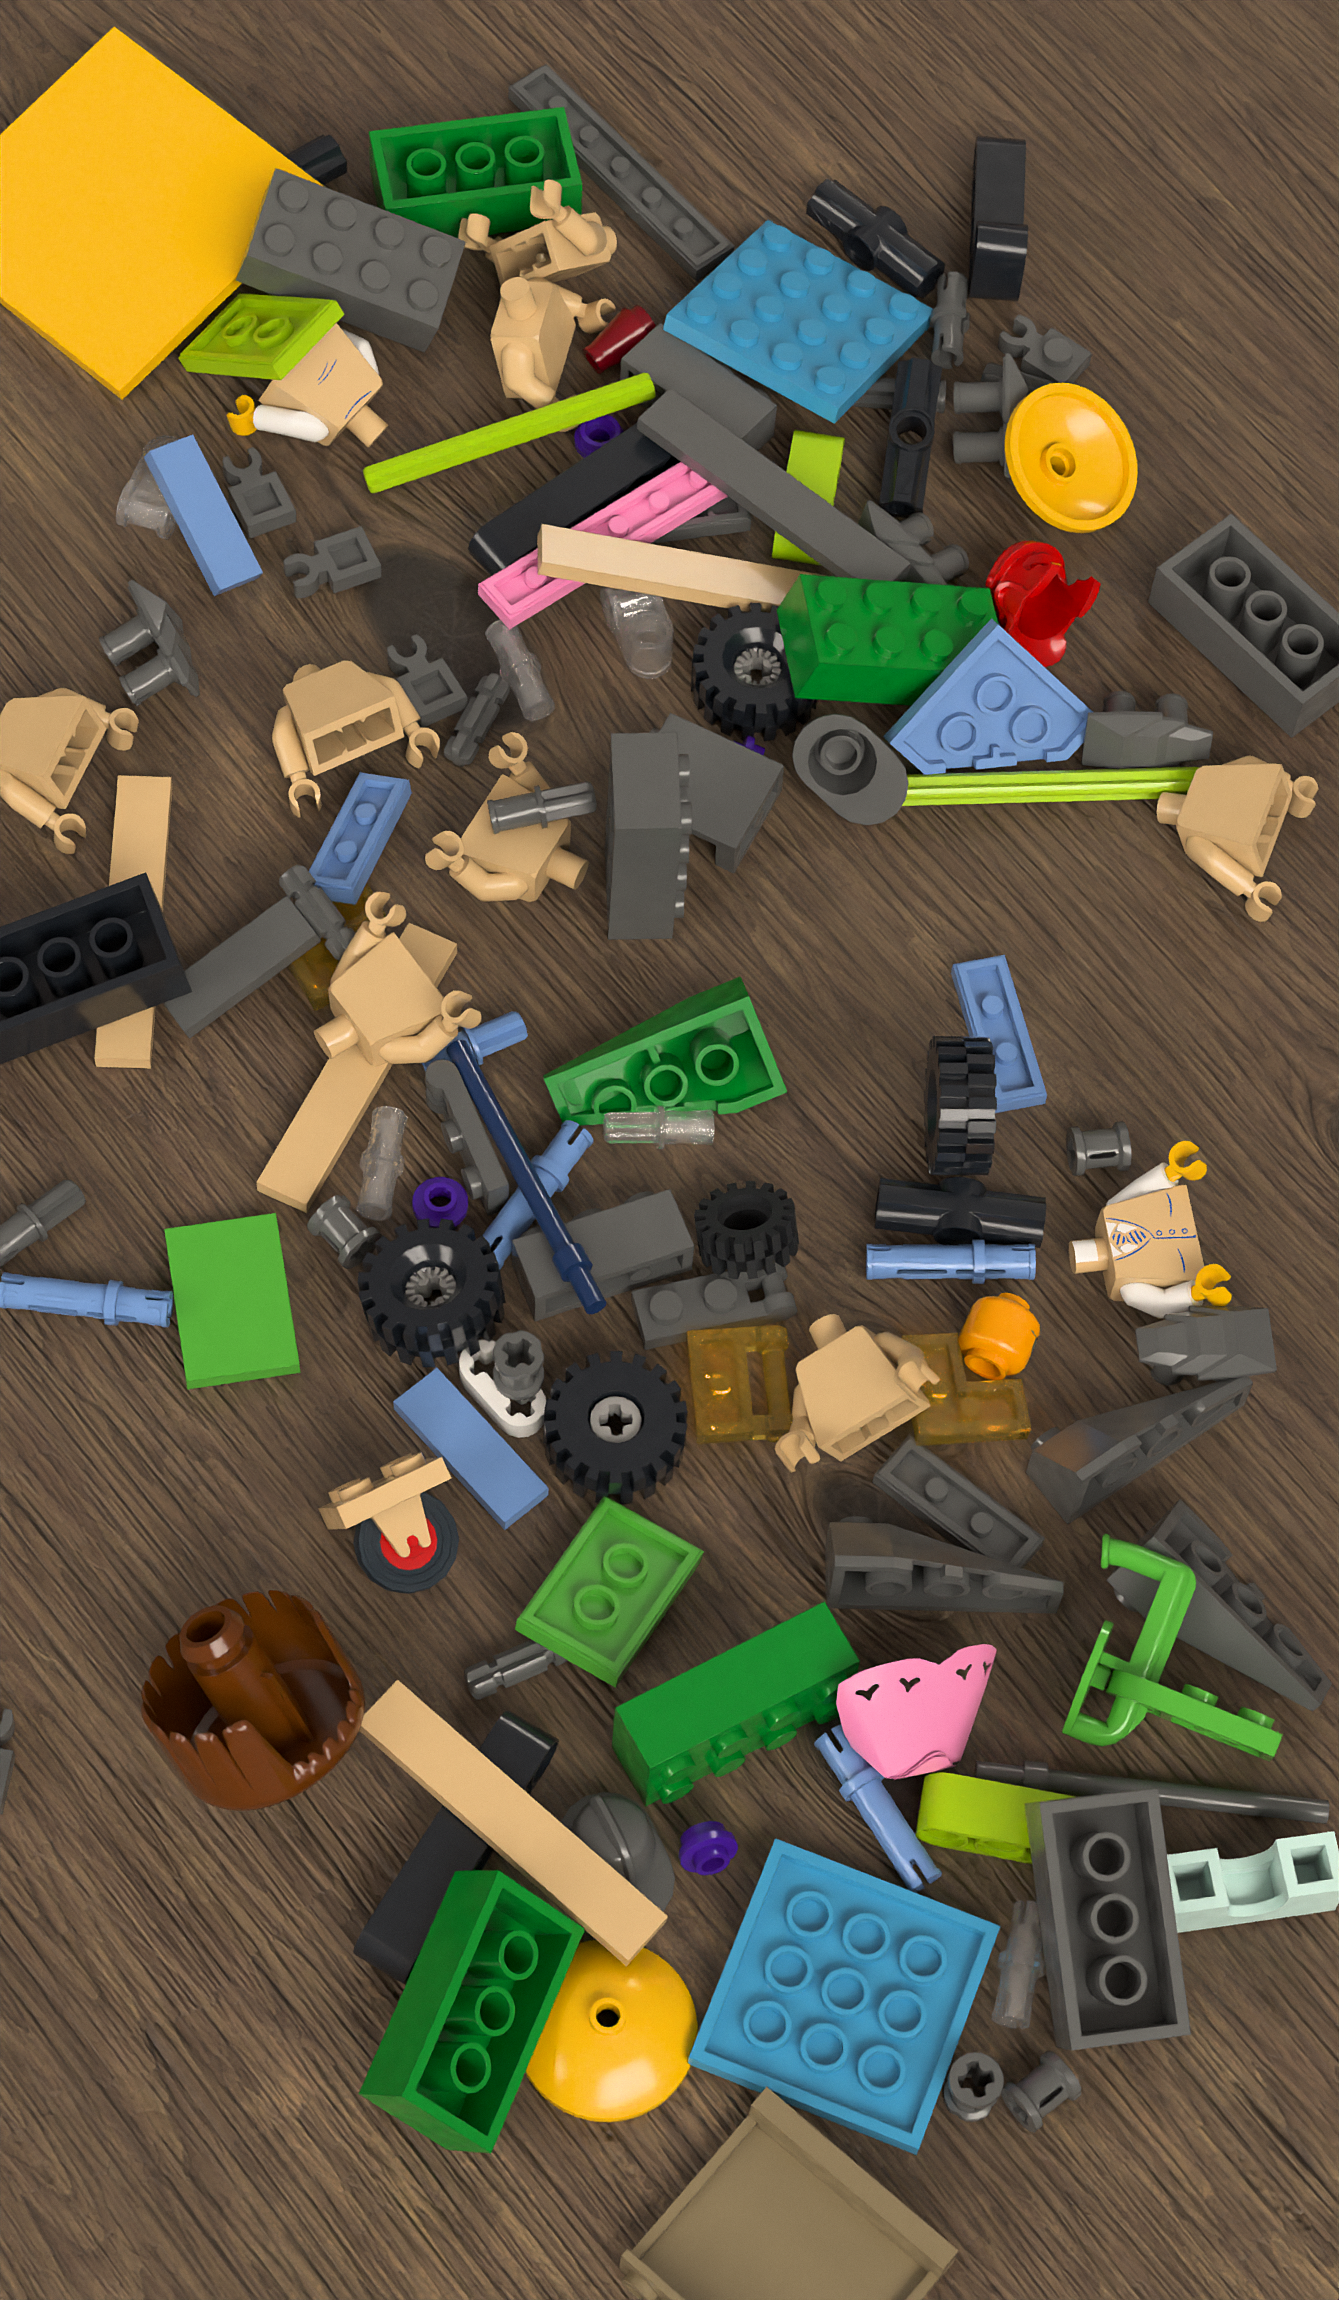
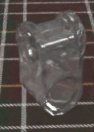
(142, 500)
(636, 622)

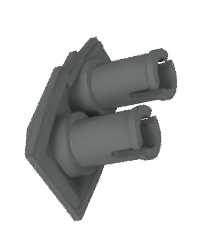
(988, 397)
(906, 538)
(156, 624)
(1143, 739)
(1208, 1343)

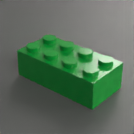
(476, 167)
(875, 635)
(733, 1705)
(472, 2011)

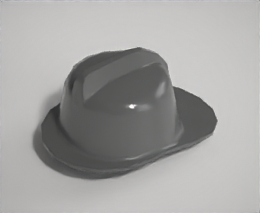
(850, 769)
(625, 1840)

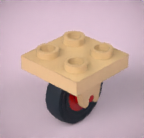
(401, 1532)

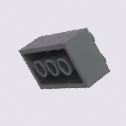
(375, 264)
(1254, 622)
(646, 835)
(1107, 1919)

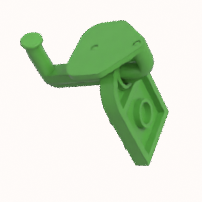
(1136, 1682)

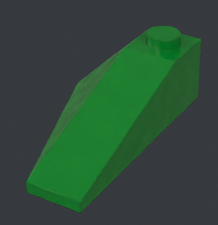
(684, 1059)

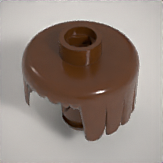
(253, 1701)

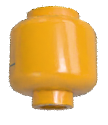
(998, 1336)

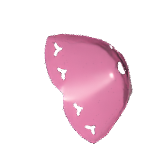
(920, 1728)

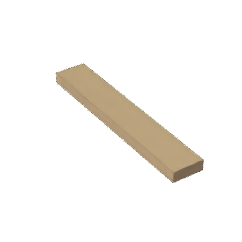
(661, 570)
(137, 848)
(339, 1099)
(512, 1822)

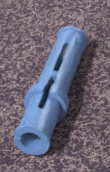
(553, 1172)
(961, 1261)
(74, 1298)
(876, 1806)

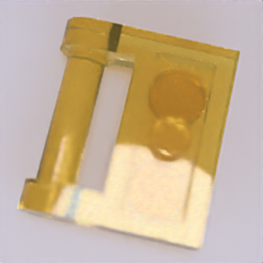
(723, 1388)

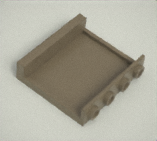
(785, 2221)

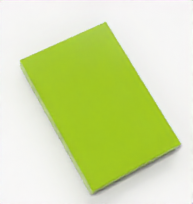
(260, 336)

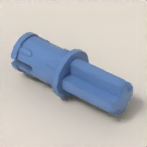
(489, 1037)

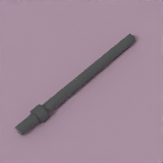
(1038, 1776)

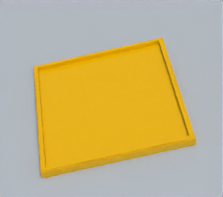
(125, 210)

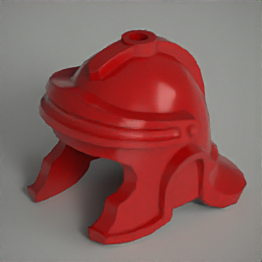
(1035, 599)

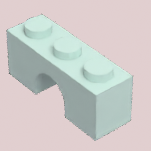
(1284, 1881)

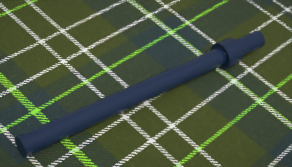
(568, 1256)

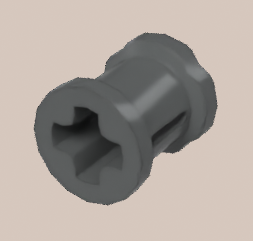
(1098, 1148)
(343, 1231)
(514, 1350)
(984, 2072)
(1041, 2091)

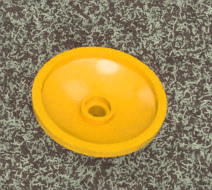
(1071, 457)
(623, 2067)

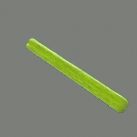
(509, 433)
(1047, 786)

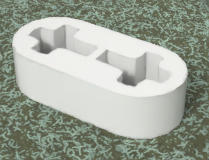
(493, 1402)

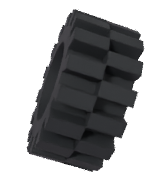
(746, 1230)

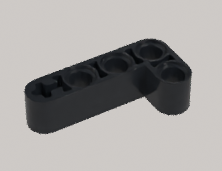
(997, 219)

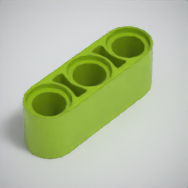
(816, 464)
(977, 1815)

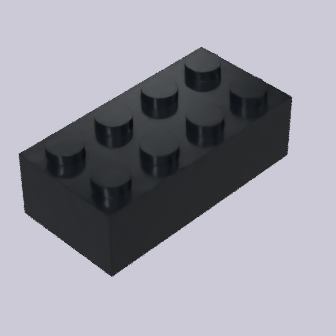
(85, 966)

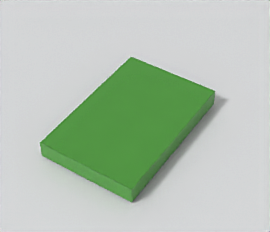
(232, 1301)
(609, 1591)

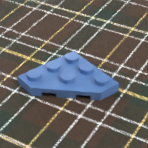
(990, 711)

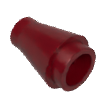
(618, 338)

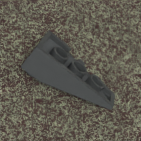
(1114, 1448)
(902, 1570)
(1223, 1613)

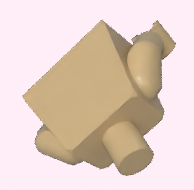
(548, 250)
(535, 335)
(339, 717)
(47, 750)
(1234, 821)
(515, 860)
(387, 999)
(852, 1391)

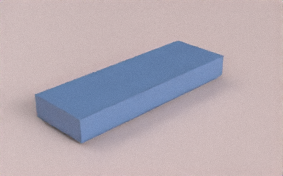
(203, 515)
(359, 836)
(995, 1012)
(471, 1448)

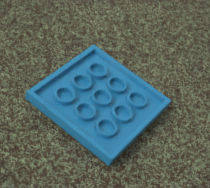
(799, 320)
(844, 1996)

